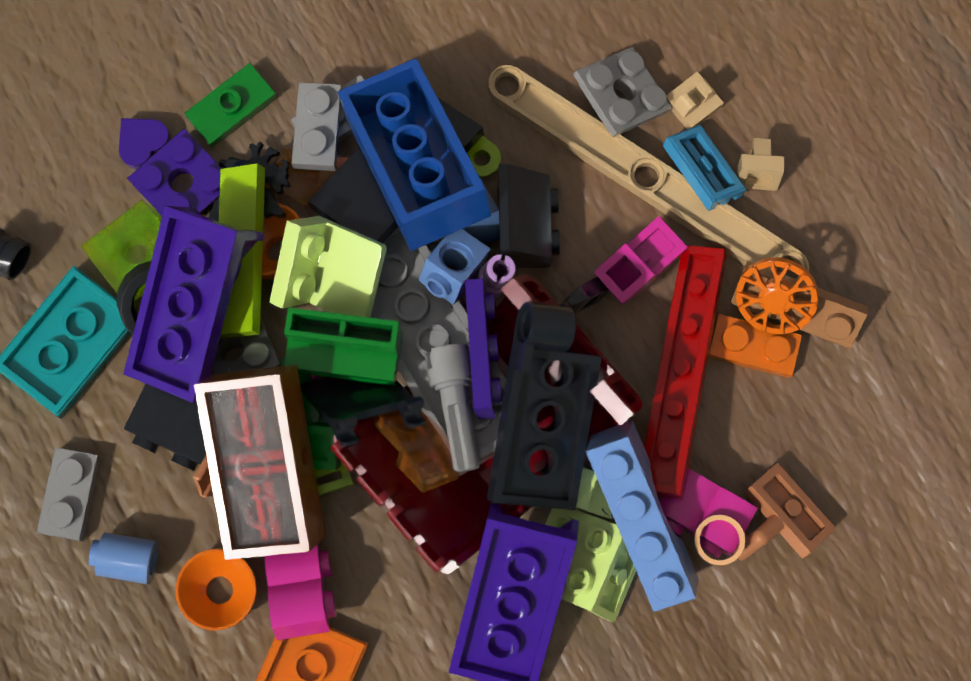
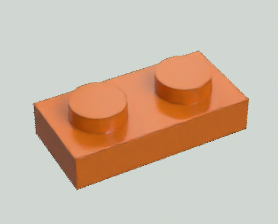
(746, 346)

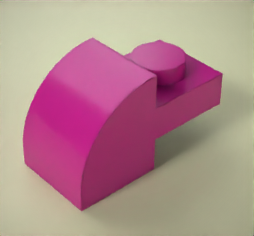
(641, 261)

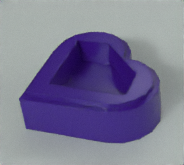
(141, 140)

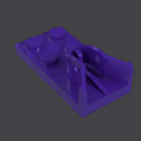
(186, 300)
(513, 598)

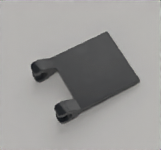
(347, 401)

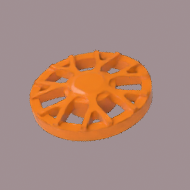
(777, 295)

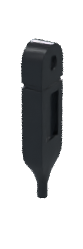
(585, 295)

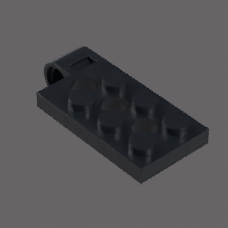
(540, 337)

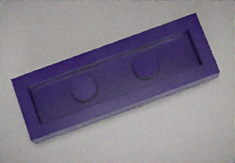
(483, 349)

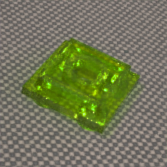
(110, 245)

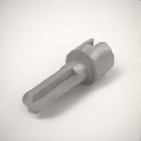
(450, 376)

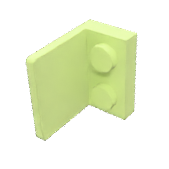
(327, 267)
(599, 567)

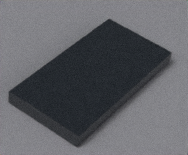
(354, 197)

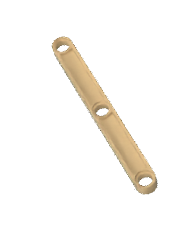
(620, 159)

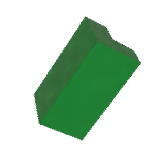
(343, 346)

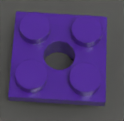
(179, 157)

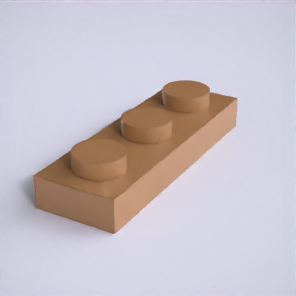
(835, 317)

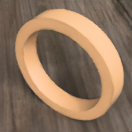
(735, 524)

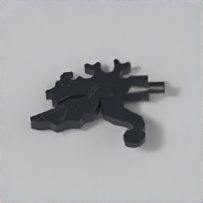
(274, 176)

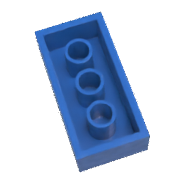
(414, 154)

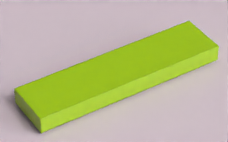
(243, 208)

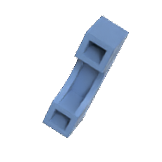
(629, 490)

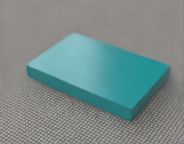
(65, 342)

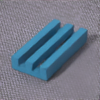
(698, 168)

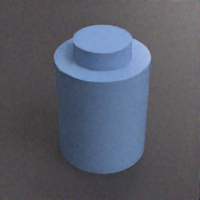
(124, 558)

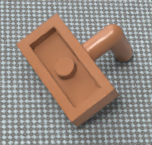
(787, 513)

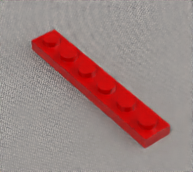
(683, 368)

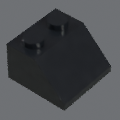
(526, 217)

